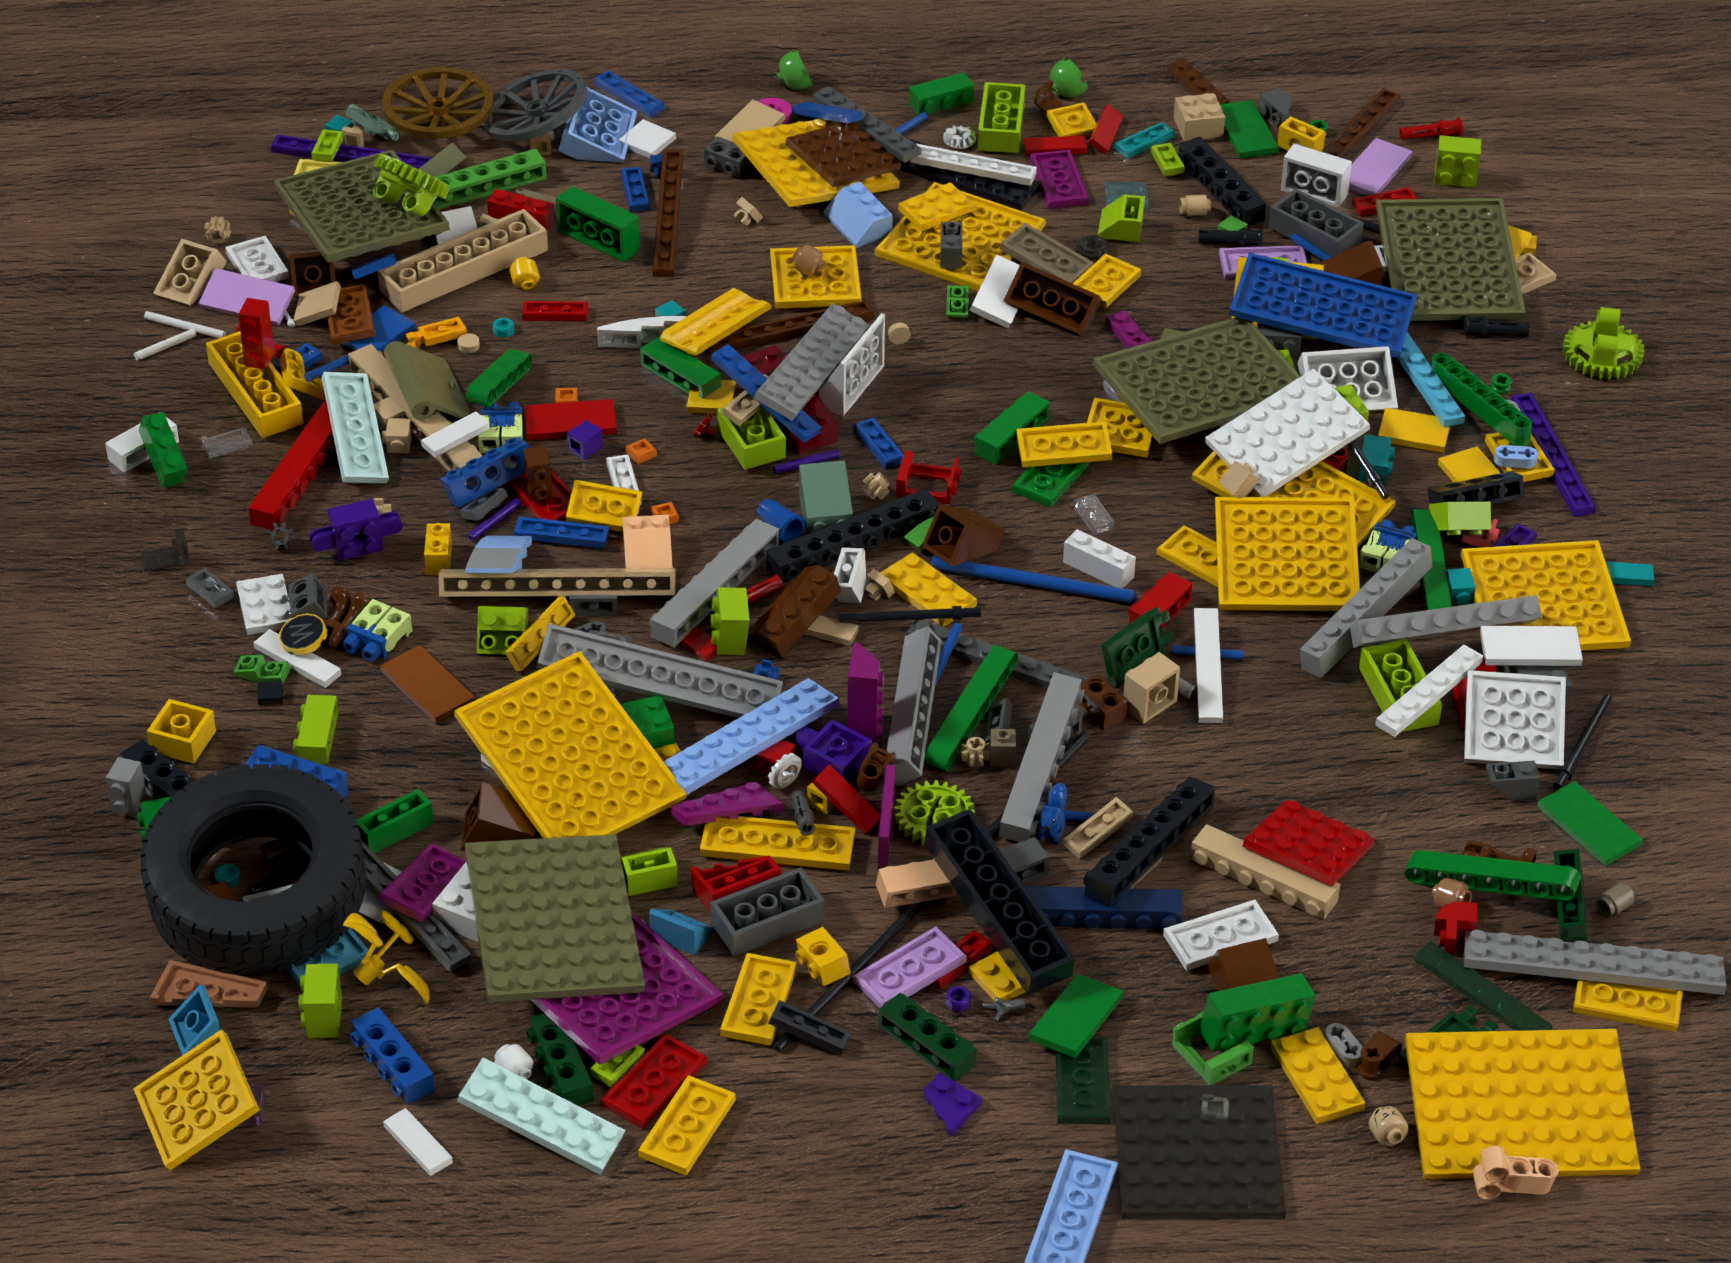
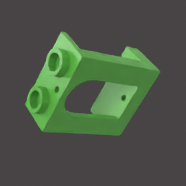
(1217, 1067)

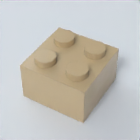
(1199, 116)
(1151, 687)

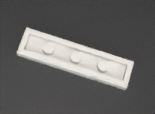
(308, 665)

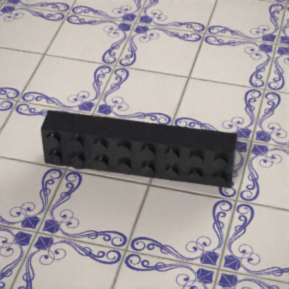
(999, 901)

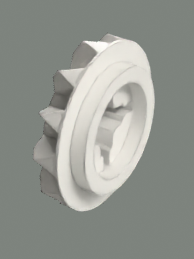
(954, 135)
(780, 776)

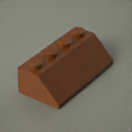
(1053, 298)
(795, 610)

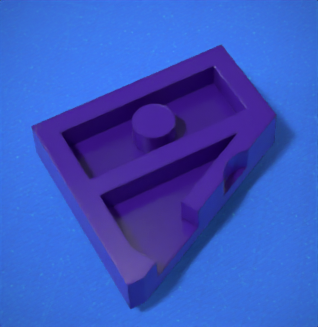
(951, 1102)

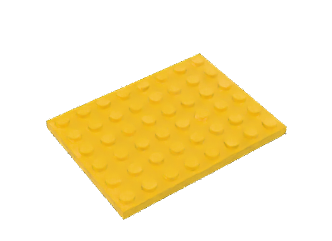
(570, 752)
(1522, 1091)

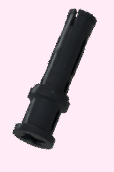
(1241, 237)
(1485, 326)

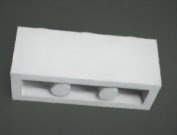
(128, 448)
(1099, 559)

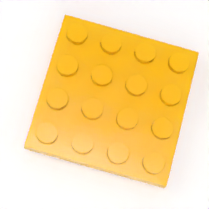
(835, 283)
(196, 1099)

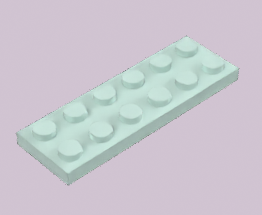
(355, 427)
(541, 1116)

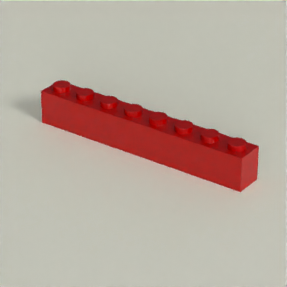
(294, 472)

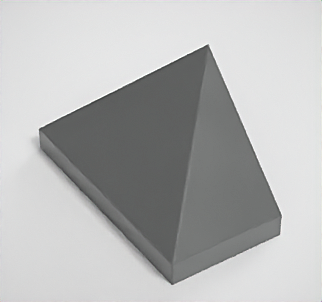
(594, 605)

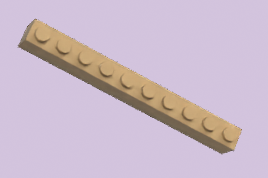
(384, 385)
(559, 582)

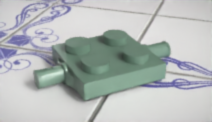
(372, 123)

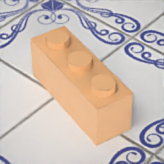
(913, 883)

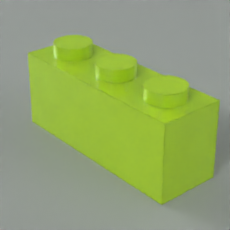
(316, 728)

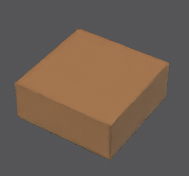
(543, 144)

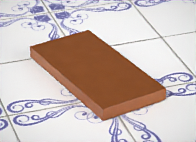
(352, 316)
(427, 683)

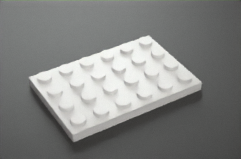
(1289, 432)

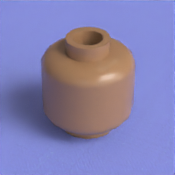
(808, 260)
(1450, 891)

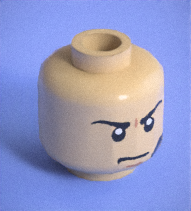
(1388, 1126)

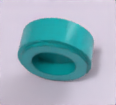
(503, 327)
(228, 873)

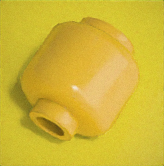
(524, 272)

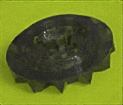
(1084, 246)

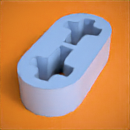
(1516, 456)

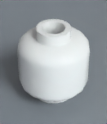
(514, 1059)

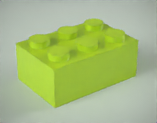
(755, 441)

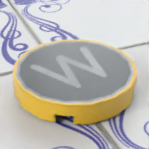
(303, 634)

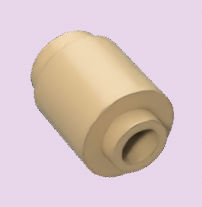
(1195, 205)

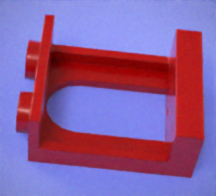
(909, 468)

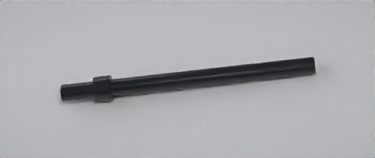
(1373, 477)
(955, 612)
(1566, 772)

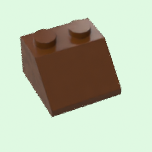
(310, 272)

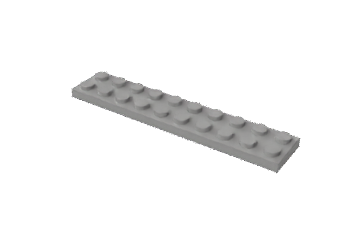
(811, 361)
(661, 673)
(1594, 962)

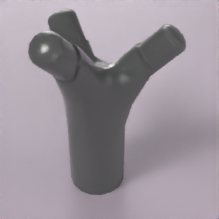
(1004, 1006)

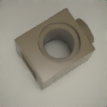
(1002, 748)

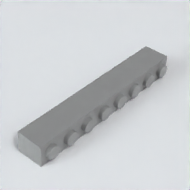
(725, 570)
(1371, 601)
(1444, 621)
(913, 703)
(1041, 757)

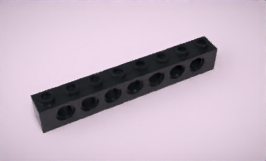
(859, 531)
(1149, 841)

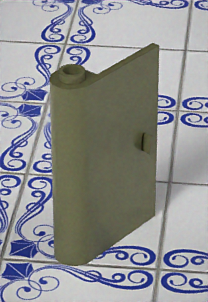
(425, 381)

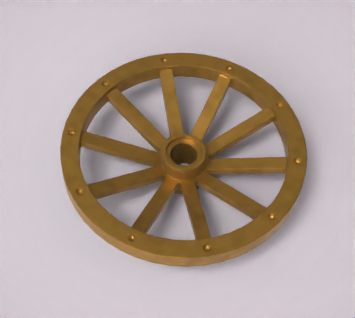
(438, 109)

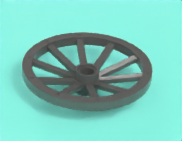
(538, 111)

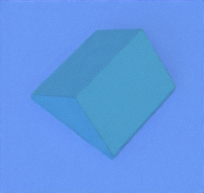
(679, 929)
(194, 1020)

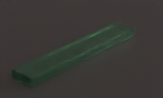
(1479, 989)

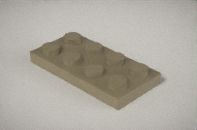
(1045, 253)

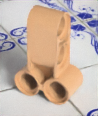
(1512, 1174)

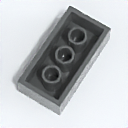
(1316, 222)
(767, 911)

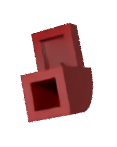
(1453, 921)

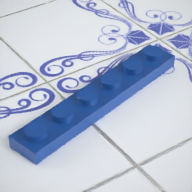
(751, 380)

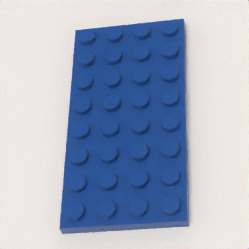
(1322, 304)

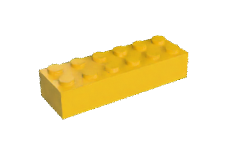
(257, 391)

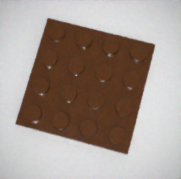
(843, 153)

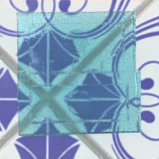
(1114, 190)

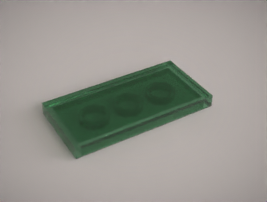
(1084, 1084)

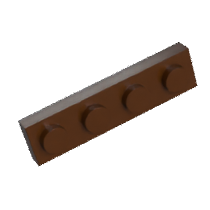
(1193, 80)

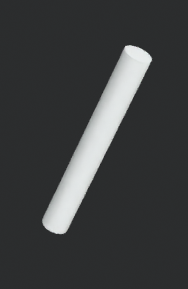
(165, 344)

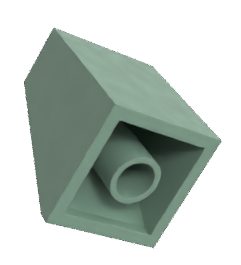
(824, 494)

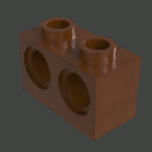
(538, 473)
(1103, 702)

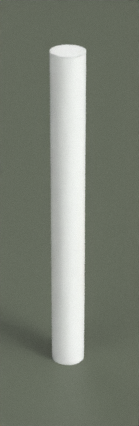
(184, 325)

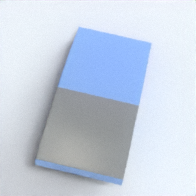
(498, 554)

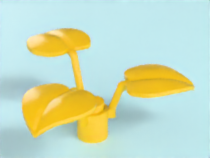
(372, 965)

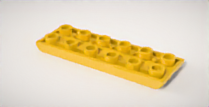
(714, 322)

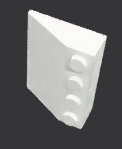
(1364, 368)
(855, 370)

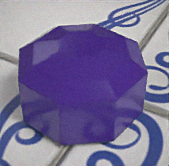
(958, 999)

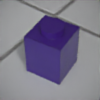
(585, 439)

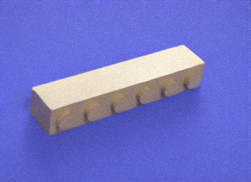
(1228, 857)

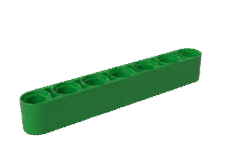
(1482, 400)
(1434, 583)
(970, 708)
(1494, 875)

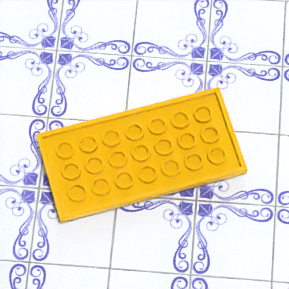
(1316, 482)

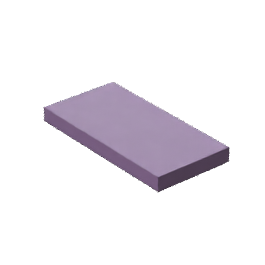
(1377, 167)
(1230, 256)
(229, 290)
(910, 967)

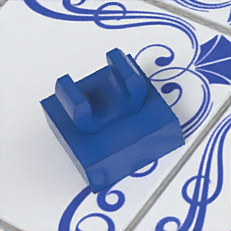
(655, 164)
(767, 670)

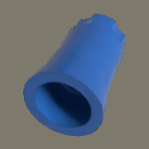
(789, 523)

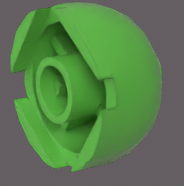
(793, 72)
(1067, 79)

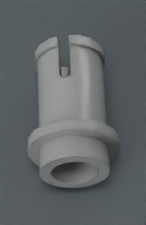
(1186, 689)

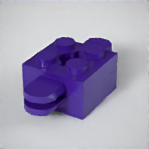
(351, 519)
(834, 746)

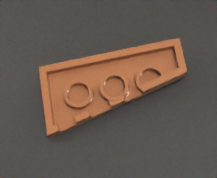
(222, 988)

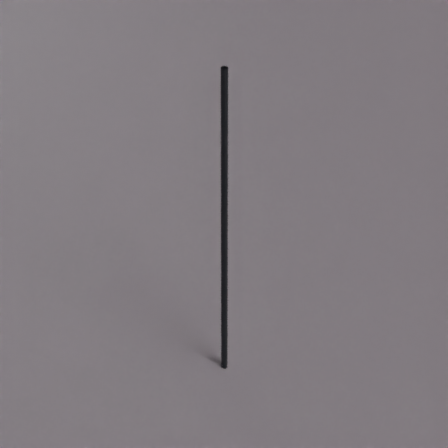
(899, 924)

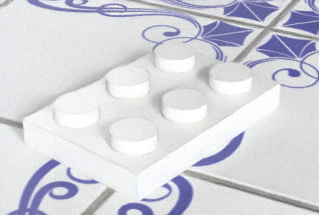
(257, 259)
(264, 603)

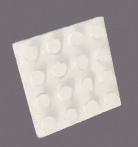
(1515, 719)

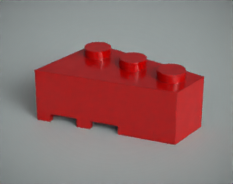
(723, 881)

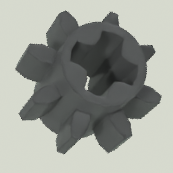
(282, 528)

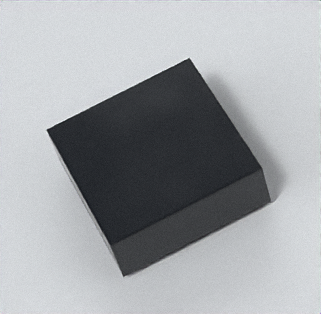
(270, 692)

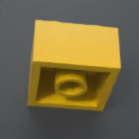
(182, 730)

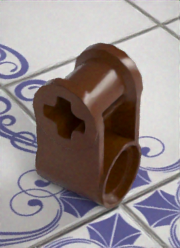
(874, 765)
(1378, 1055)

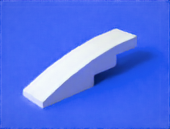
(634, 332)

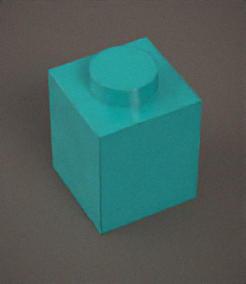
(1460, 586)

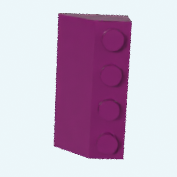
(865, 694)

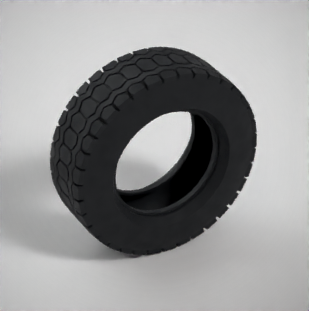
(264, 931)

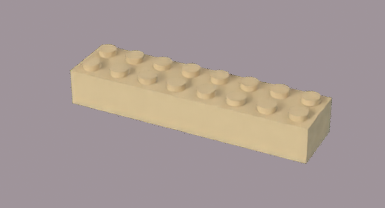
(462, 260)

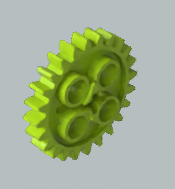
(918, 807)

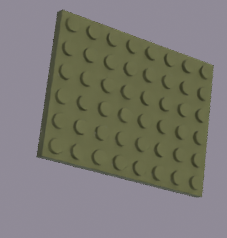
(345, 216)
(1451, 257)
(1196, 377)
(553, 918)

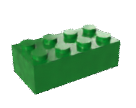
(598, 224)
(652, 720)
(1257, 1012)

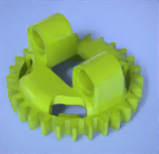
(390, 187)
(1609, 345)

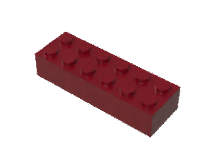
(766, 362)

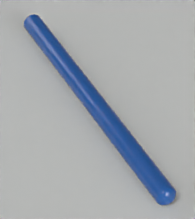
(1037, 580)

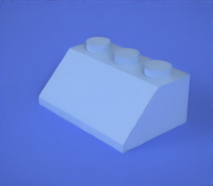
(859, 215)

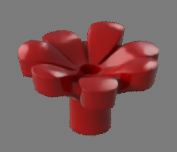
(705, 426)

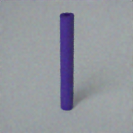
(794, 464)
(492, 520)

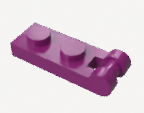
(1126, 329)

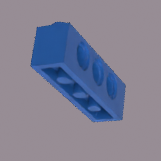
(482, 483)
(392, 1056)

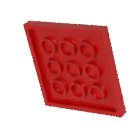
(1309, 842)

